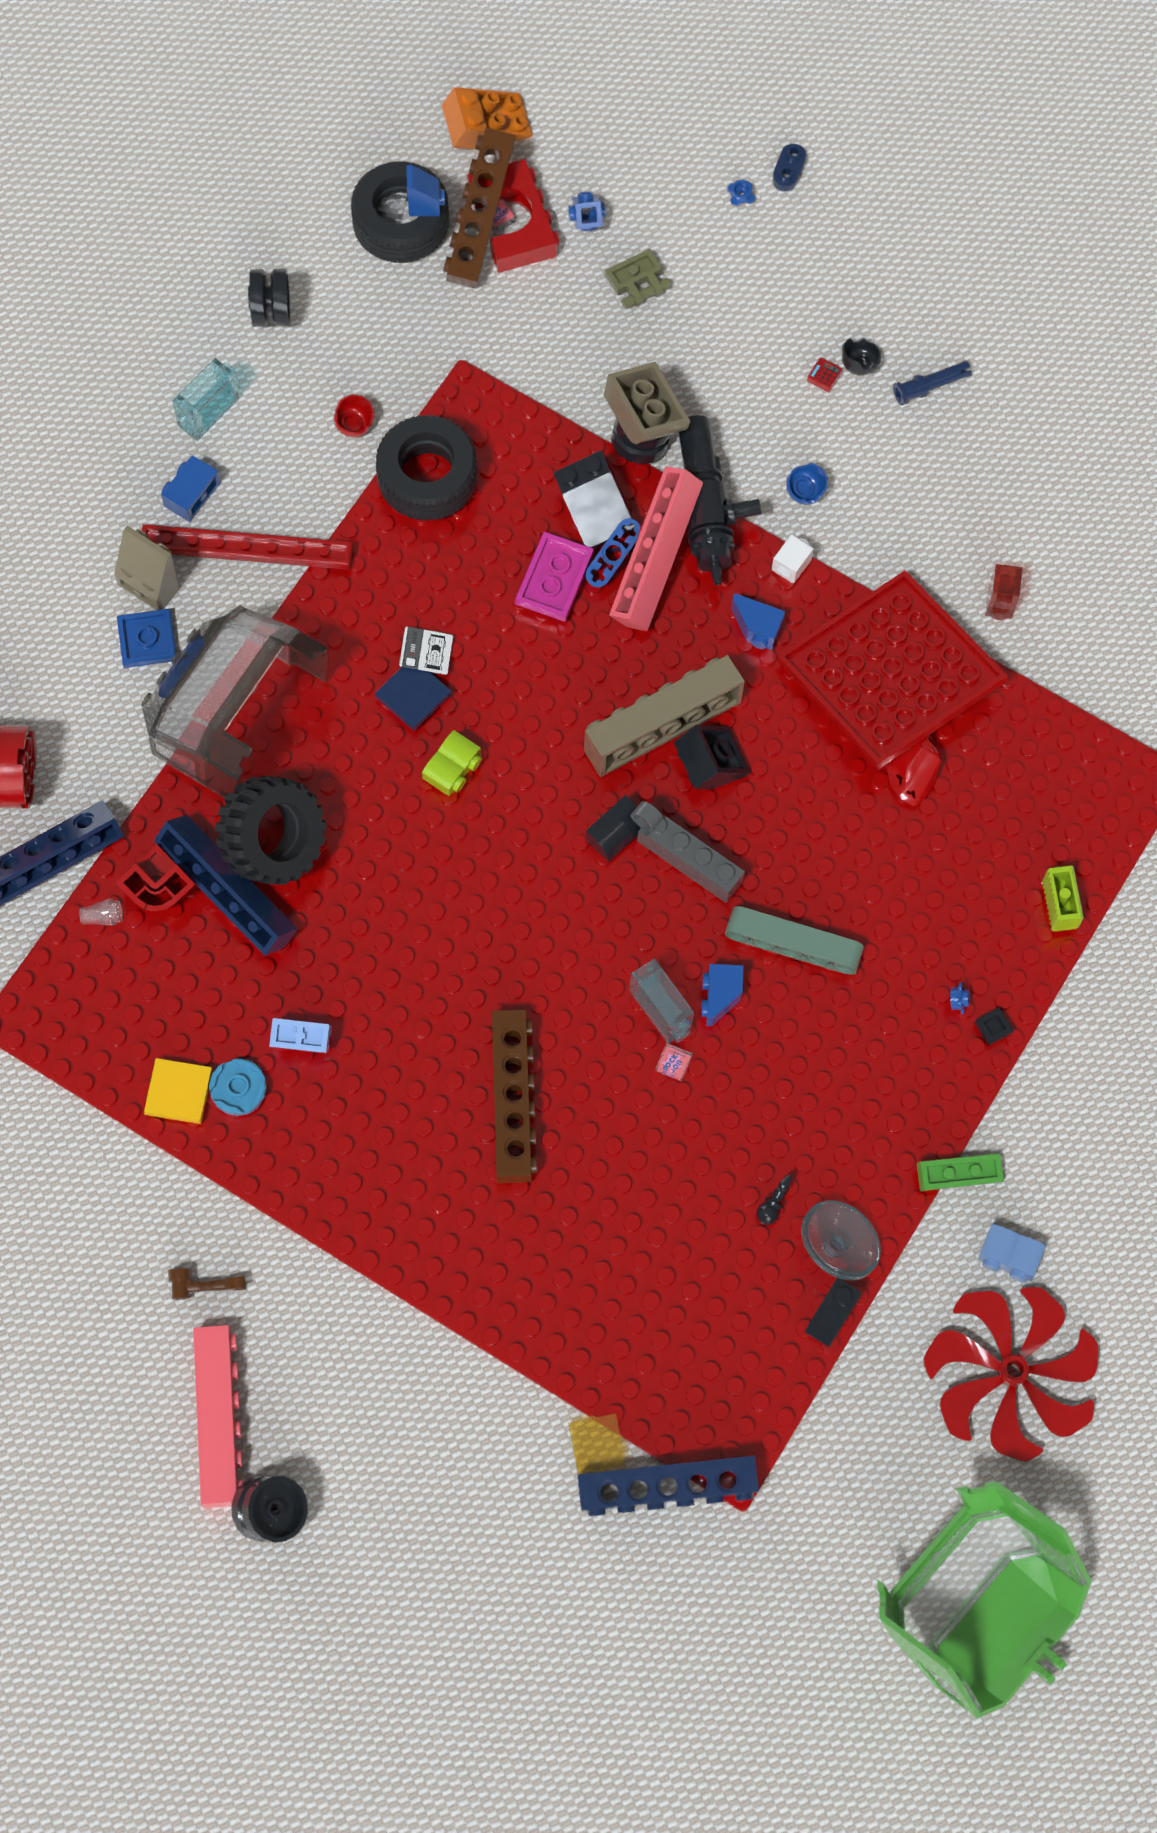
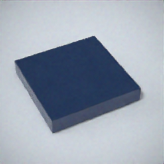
(413, 695)

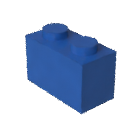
(190, 488)

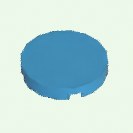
(237, 1087)

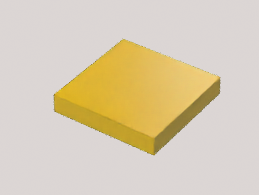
(178, 1091)

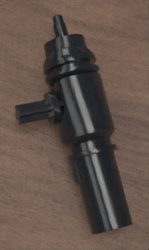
(708, 528)

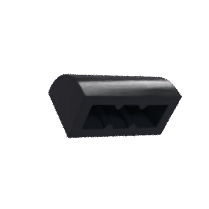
(613, 829)

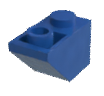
(723, 989)

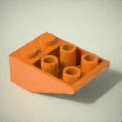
(472, 110)

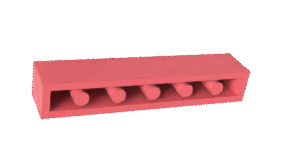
(656, 548)
(216, 1415)

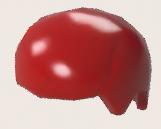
(353, 415)

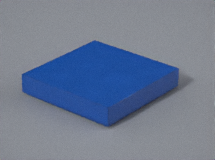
(146, 638)

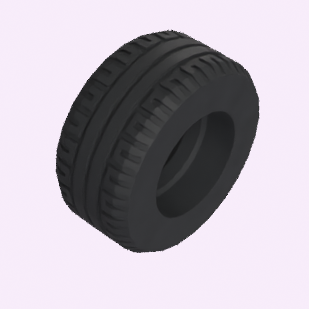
(390, 240)
(426, 436)

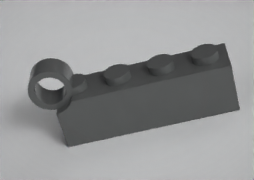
(686, 852)

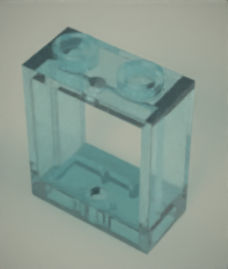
(206, 398)
(661, 1002)

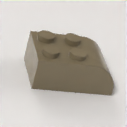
(644, 403)

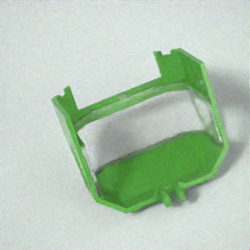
(987, 1599)

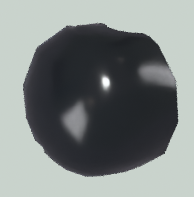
(860, 356)

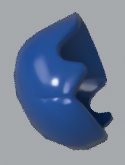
(807, 483)

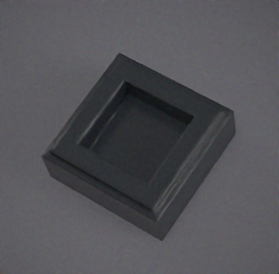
(993, 1027)

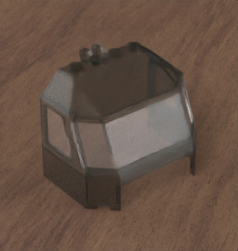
(211, 684)

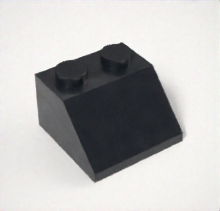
(711, 756)

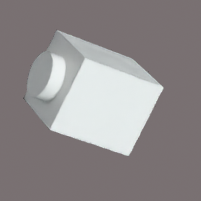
(792, 558)

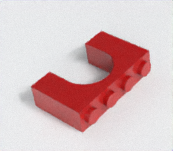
(536, 239)

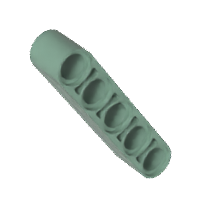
(794, 940)

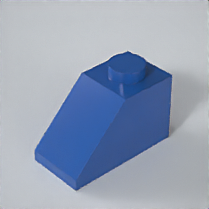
(423, 193)
(757, 621)

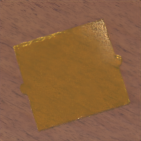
(597, 1443)

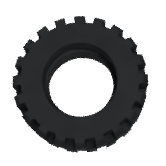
(300, 836)

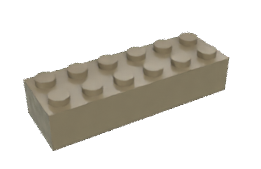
(663, 715)

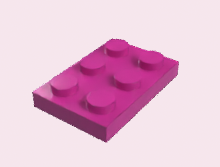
(554, 576)

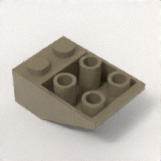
(146, 569)

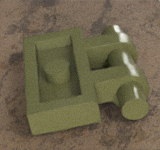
(634, 272)

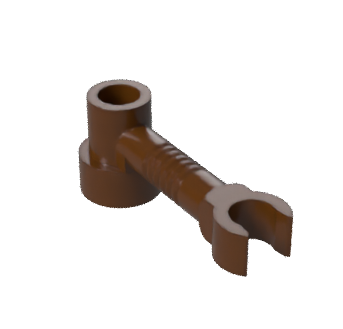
(183, 1284)

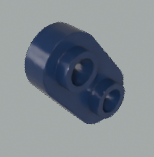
(789, 165)

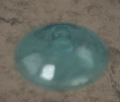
(841, 1240)

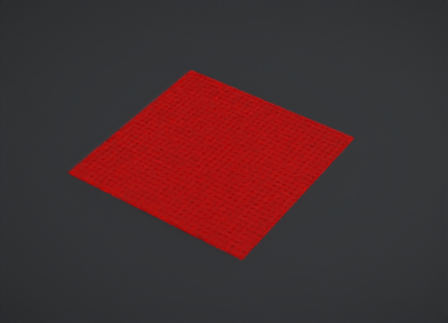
(637, 1246)

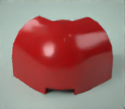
(155, 881)

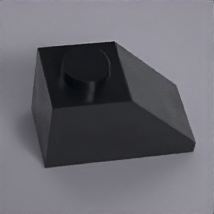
(833, 1312)

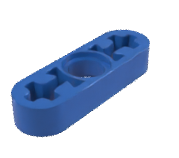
(630, 540)

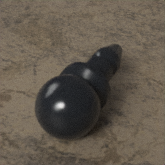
(768, 1212)

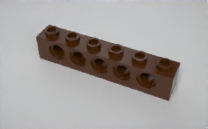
(500, 145)
(505, 1025)

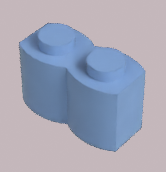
(1011, 1253)

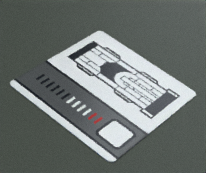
(426, 650)

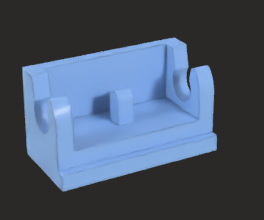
(300, 1035)

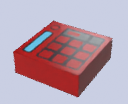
(824, 375)

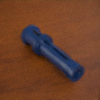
(922, 385)

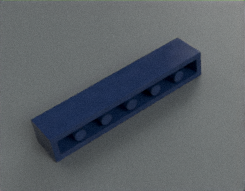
(227, 890)

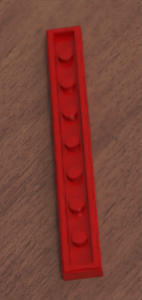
(252, 547)

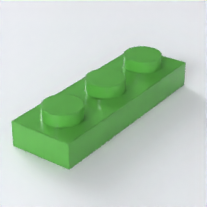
(960, 1172)

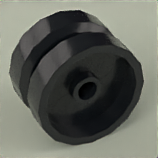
(269, 297)
(638, 453)
(269, 1508)

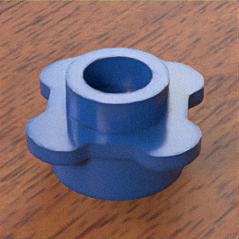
(741, 186)
(959, 998)

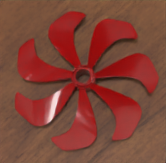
(961, 1399)

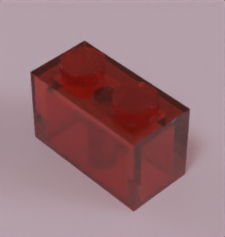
(1003, 592)

